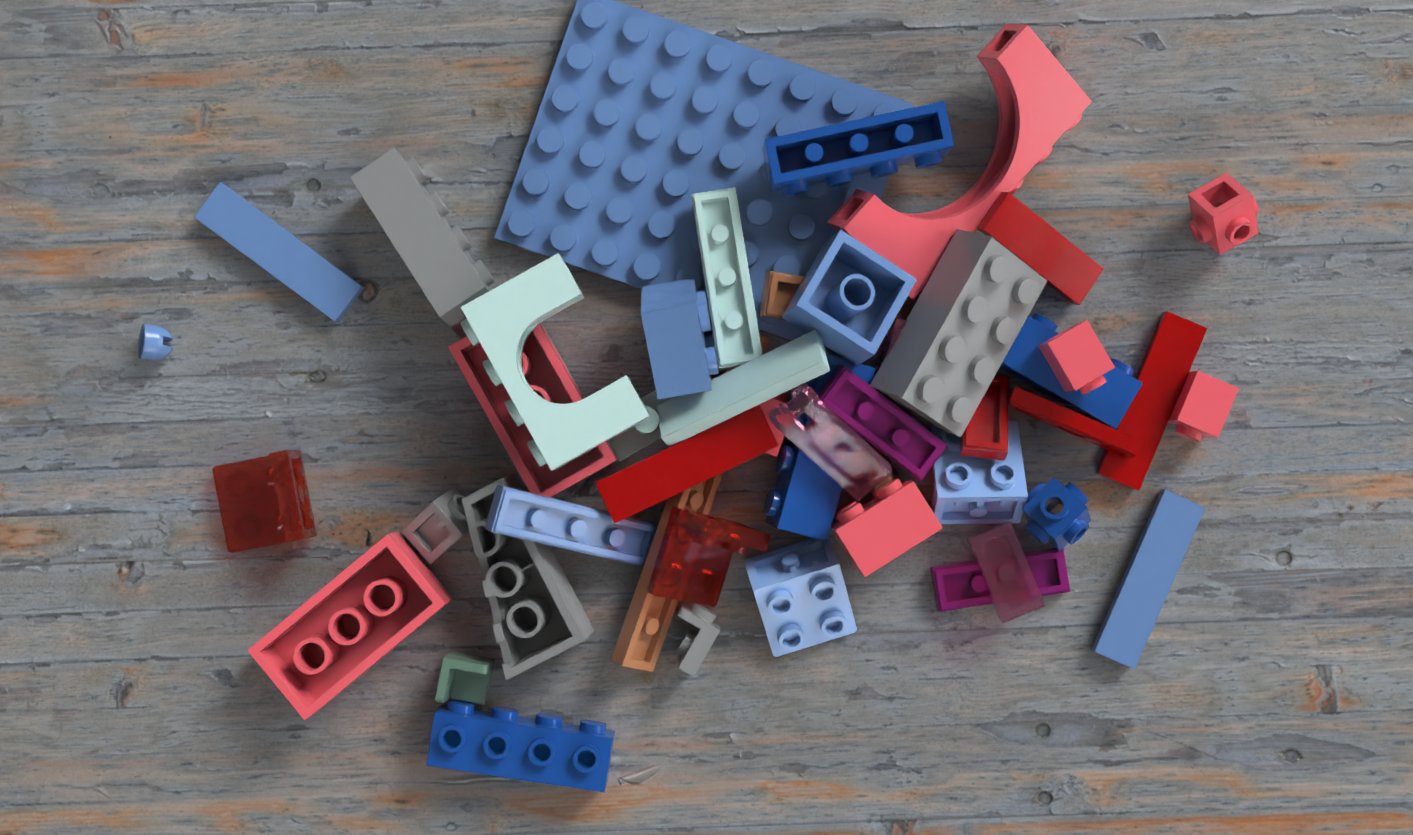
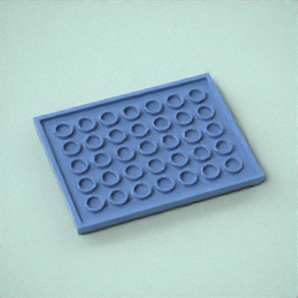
(667, 112)

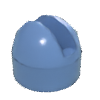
(151, 342)

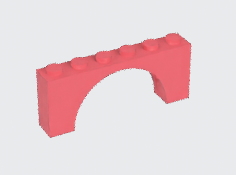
(1034, 109)

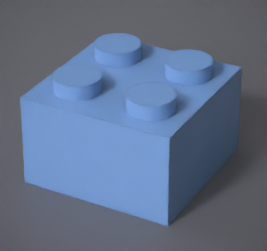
(849, 298)
(675, 338)

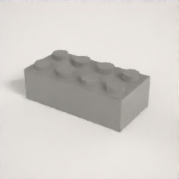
(959, 331)

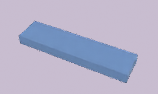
(279, 252)
(569, 526)
(1148, 578)

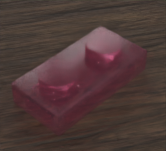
(1006, 572)

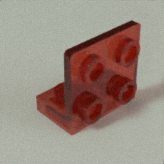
(264, 501)
(698, 555)

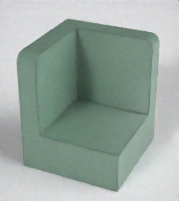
(464, 678)

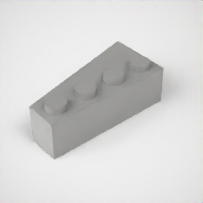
(423, 236)
(526, 589)

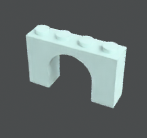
(502, 324)

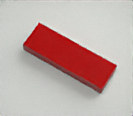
(1041, 247)
(1074, 423)

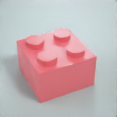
(884, 525)

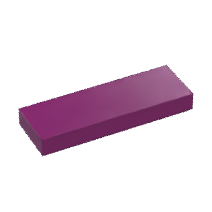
(881, 422)
(963, 586)

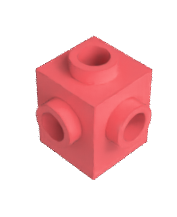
(1223, 214)

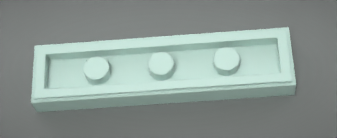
(726, 277)
(744, 388)

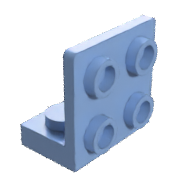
(978, 488)
(801, 595)

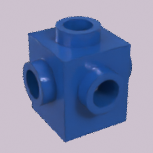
(1056, 528)

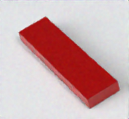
(1163, 377)
(687, 464)

